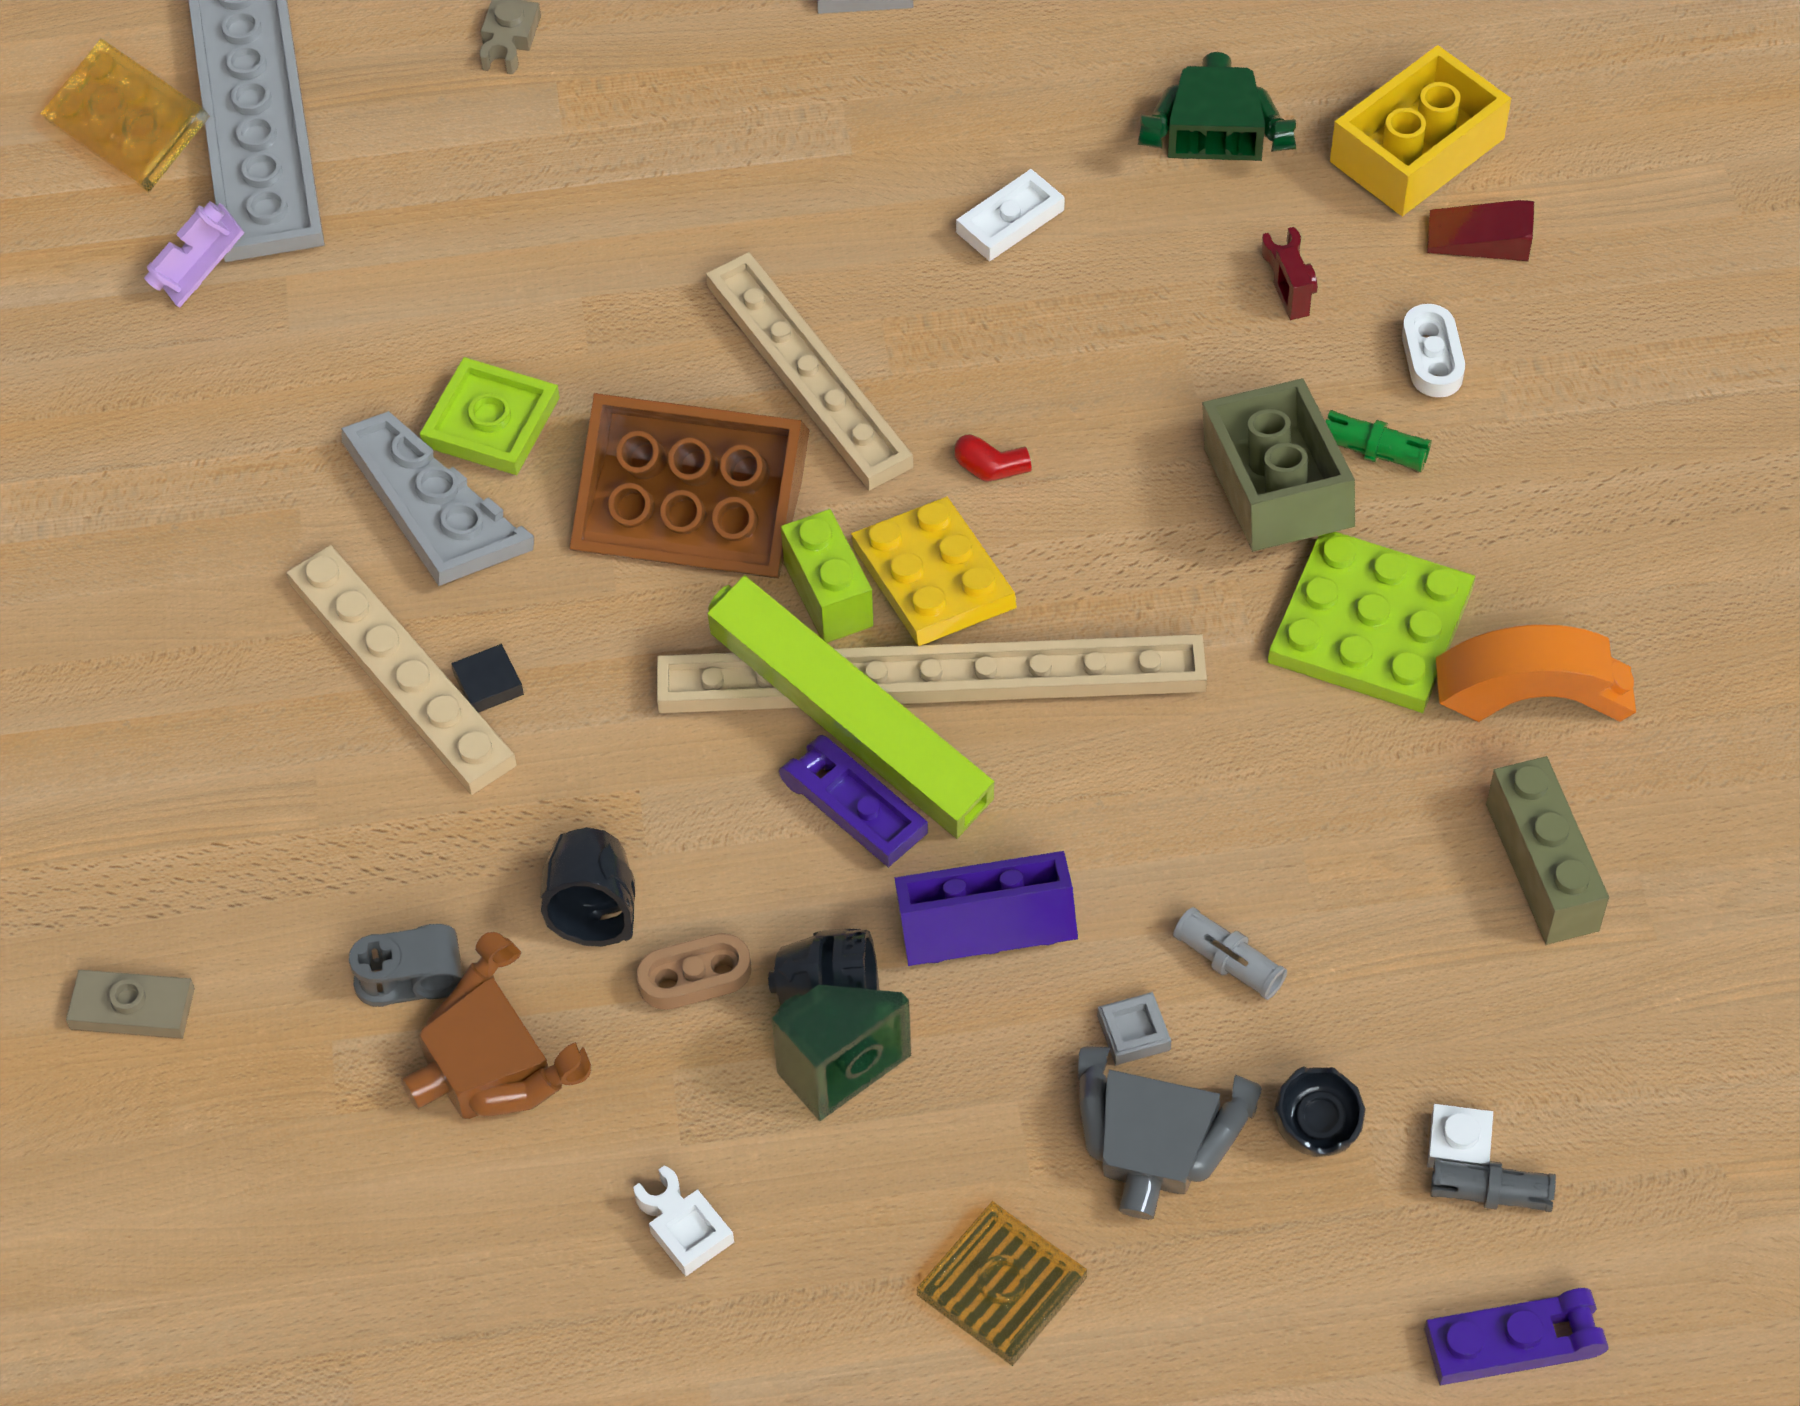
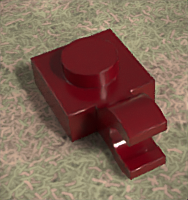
(1292, 277)

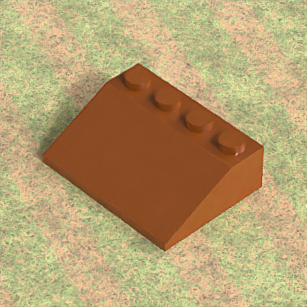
(688, 485)

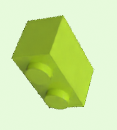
(827, 576)

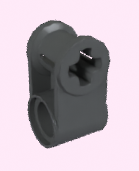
(411, 965)

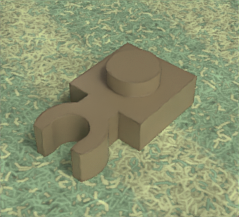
(507, 28)

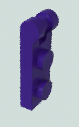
(855, 800)
(1514, 1337)

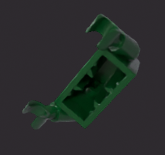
(1217, 115)

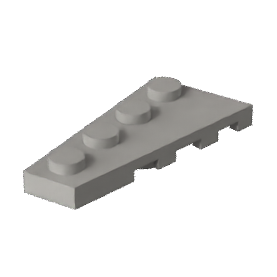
(432, 504)

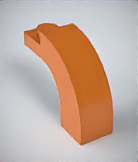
(1534, 663)

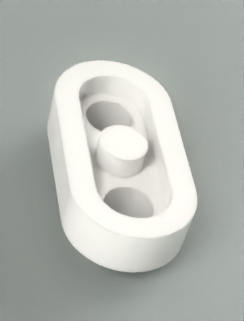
(1436, 354)

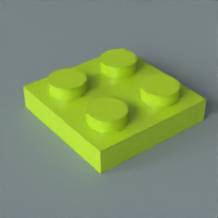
(490, 415)

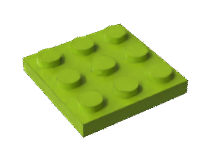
(1371, 620)

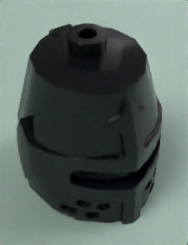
(583, 882)
(827, 959)

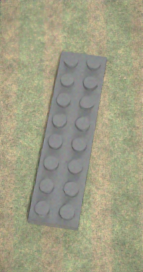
(256, 124)

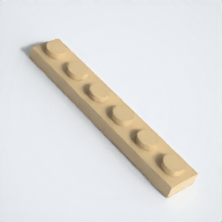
(810, 371)
(402, 670)

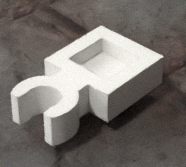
(684, 1227)

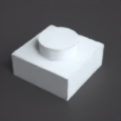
(1460, 1135)

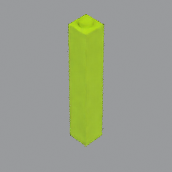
(850, 706)

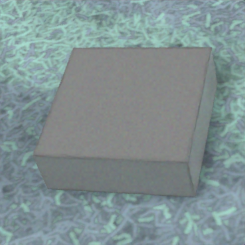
(1134, 1028)

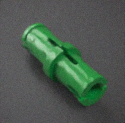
(1378, 441)

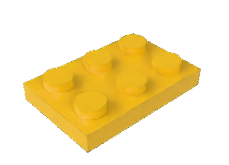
(933, 571)

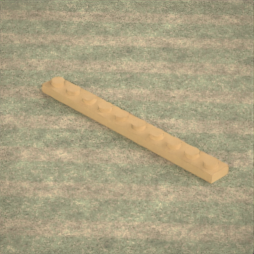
(957, 672)

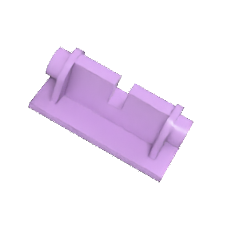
(207, 239)

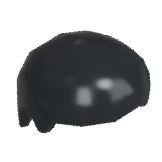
(1319, 1111)

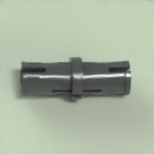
(1493, 1185)

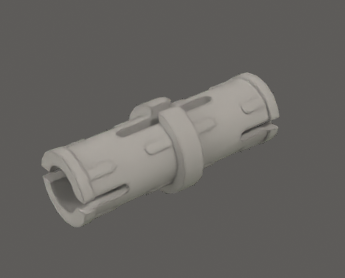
(1260, 972)

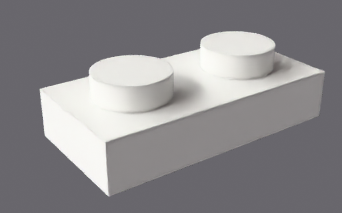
(1010, 215)

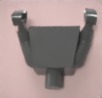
(1156, 1130)

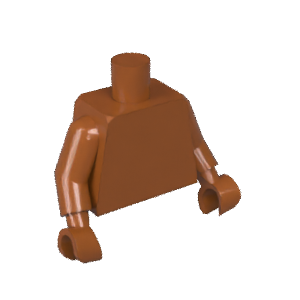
(483, 1050)

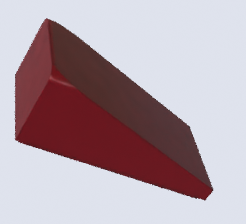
(1483, 230)

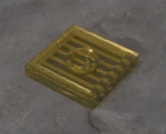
(1002, 1283)

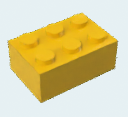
(1420, 130)

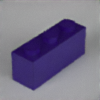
(986, 908)

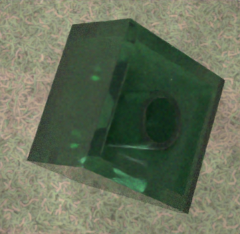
(839, 1042)

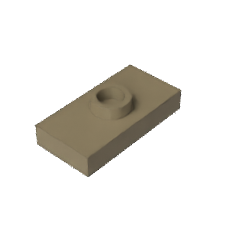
(130, 1004)

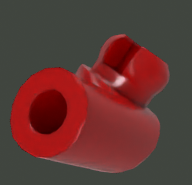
(989, 463)

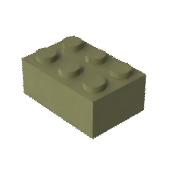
(1278, 464)

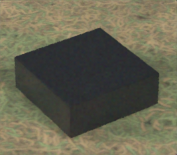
(487, 678)

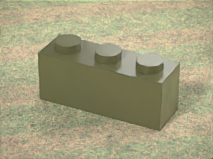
(1547, 850)

